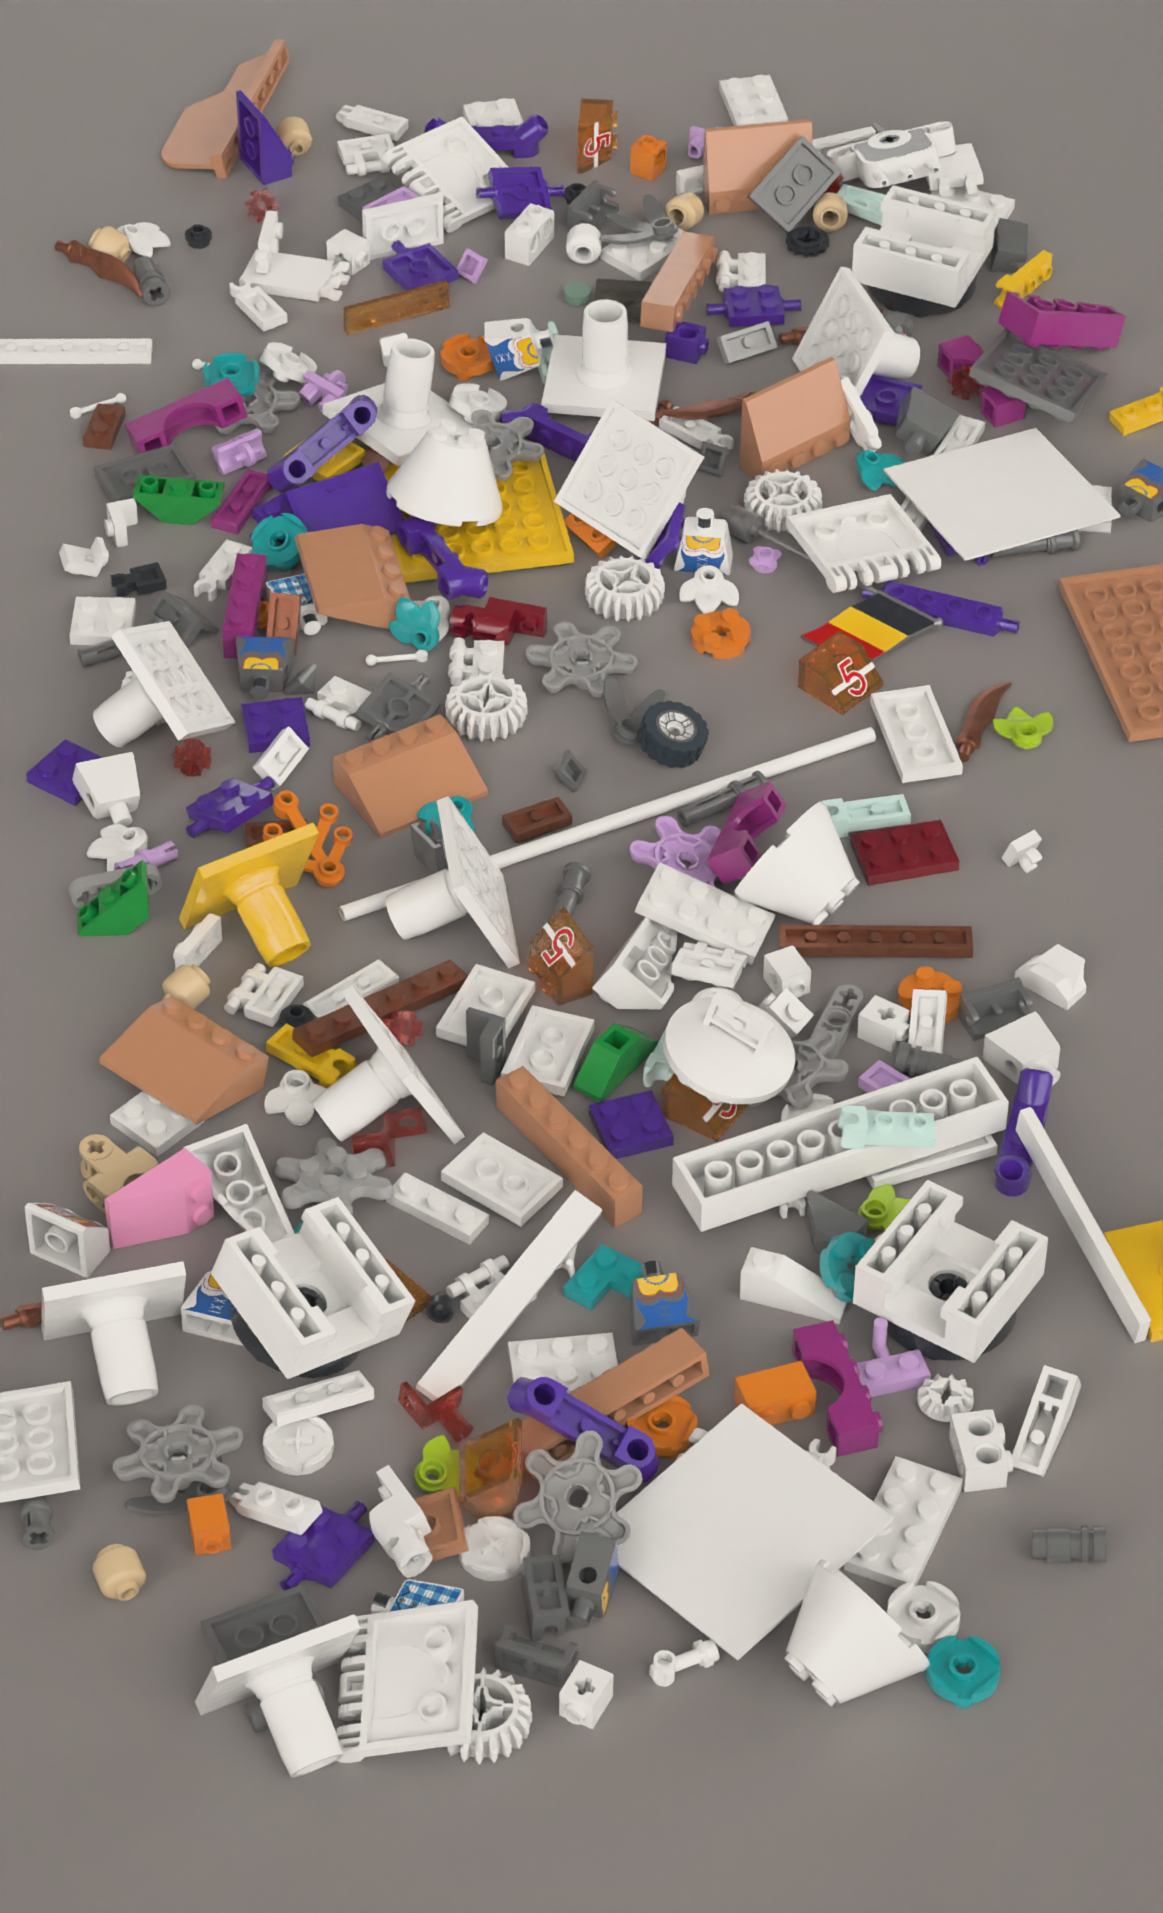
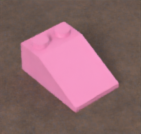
(161, 1202)

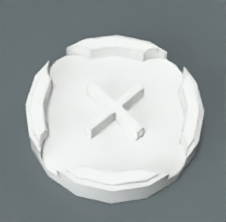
(298, 1446)
(495, 1549)

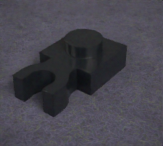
(143, 579)

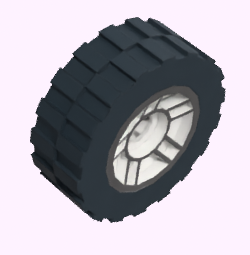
(672, 734)

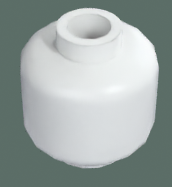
(583, 243)

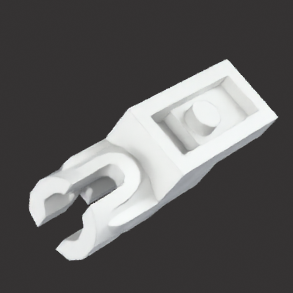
(400, 1525)

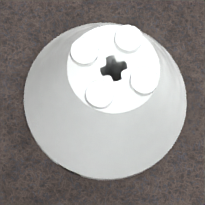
(448, 478)
(804, 872)
(847, 1640)

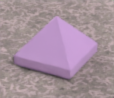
(471, 265)

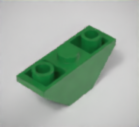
(178, 498)
(118, 906)
(613, 1060)

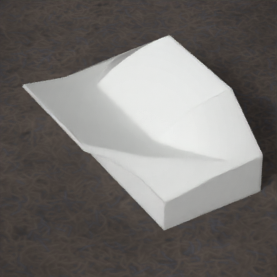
(1055, 976)

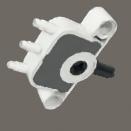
(895, 154)

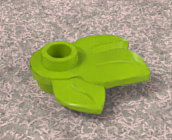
(1023, 729)
(881, 1207)
(440, 1462)

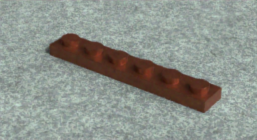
(878, 940)
(405, 995)

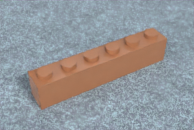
(678, 281)
(569, 1146)
(627, 1390)

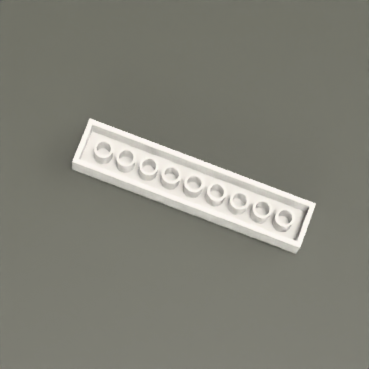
(806, 1154)

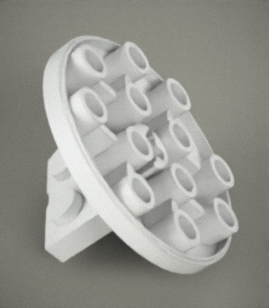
(728, 1050)

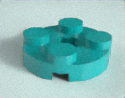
(244, 372)
(268, 531)
(834, 1259)
(958, 1687)

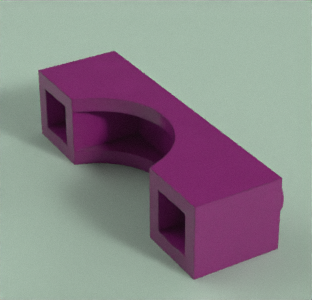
(994, 404)
(213, 405)
(244, 598)
(751, 815)
(850, 1420)

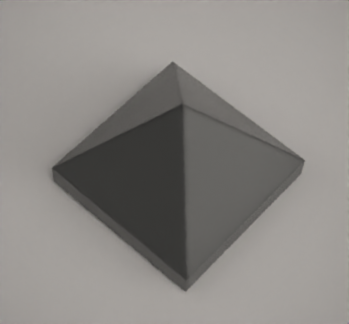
(714, 458)
(302, 682)
(570, 771)

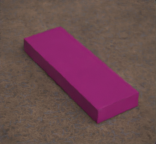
(240, 502)

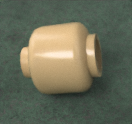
(294, 135)
(685, 210)
(830, 212)
(111, 242)
(187, 984)
(119, 1572)

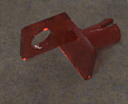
(392, 1129)
(442, 1410)

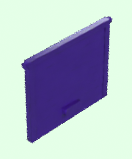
(346, 501)

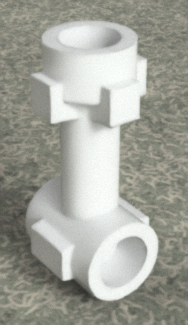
(666, 1663)

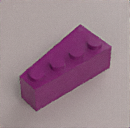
(1061, 322)

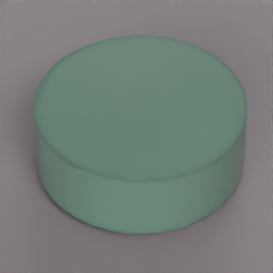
(577, 293)

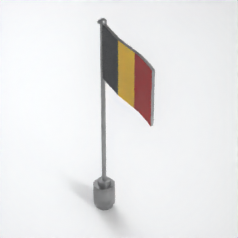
(875, 623)

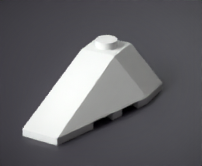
(641, 969)
(243, 1182)

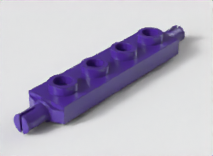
(953, 610)

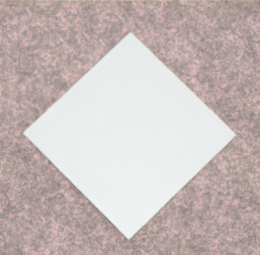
(1001, 493)
(740, 1529)

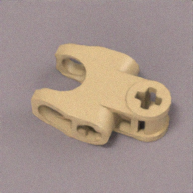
(109, 1167)

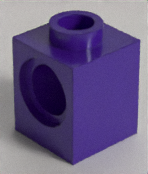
(686, 342)

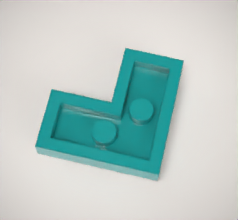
(600, 1273)

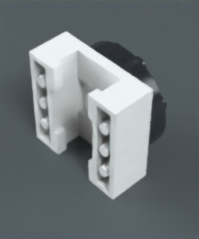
(924, 252)
(945, 1283)
(313, 1295)

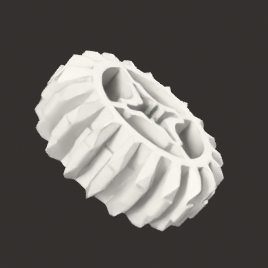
(781, 495)
(624, 588)
(486, 707)
(504, 1718)

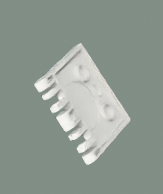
(451, 163)
(863, 537)
(411, 1683)

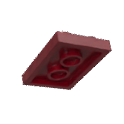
(904, 852)

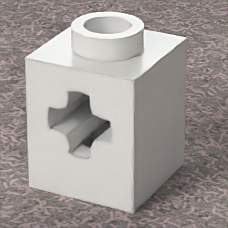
(349, 248)
(787, 970)
(883, 1024)
(585, 1694)

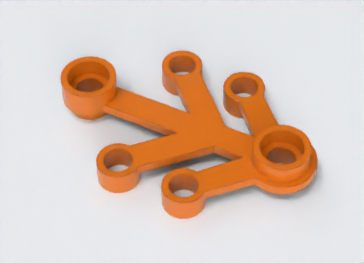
(321, 863)

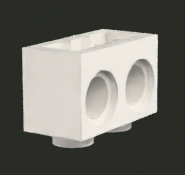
(529, 234)
(979, 1450)

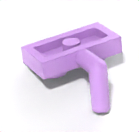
(888, 1371)

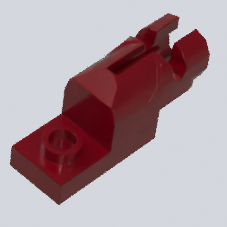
(498, 620)

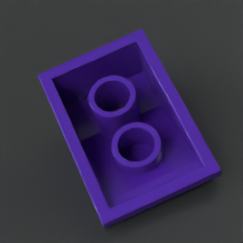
(260, 145)

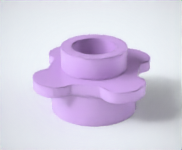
(765, 559)

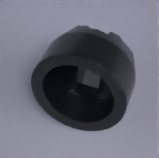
(447, 1310)

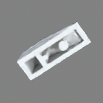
(788, 1286)
(1045, 1420)

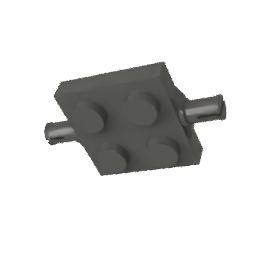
(396, 705)

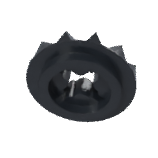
(817, 241)

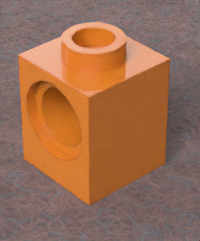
(648, 157)
(209, 1524)

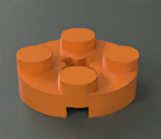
(466, 356)
(709, 626)
(928, 979)
(675, 1437)

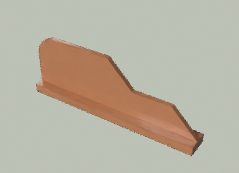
(209, 129)

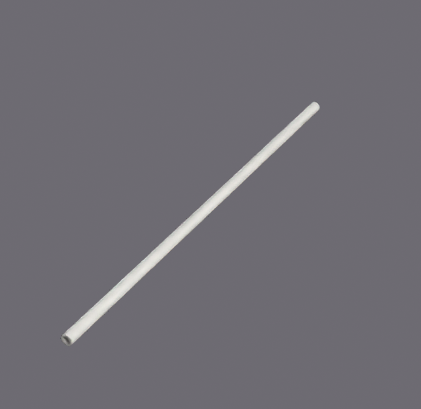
(640, 812)

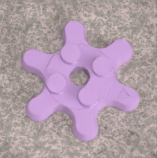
(678, 846)

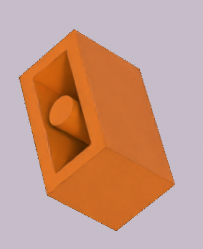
(777, 1393)

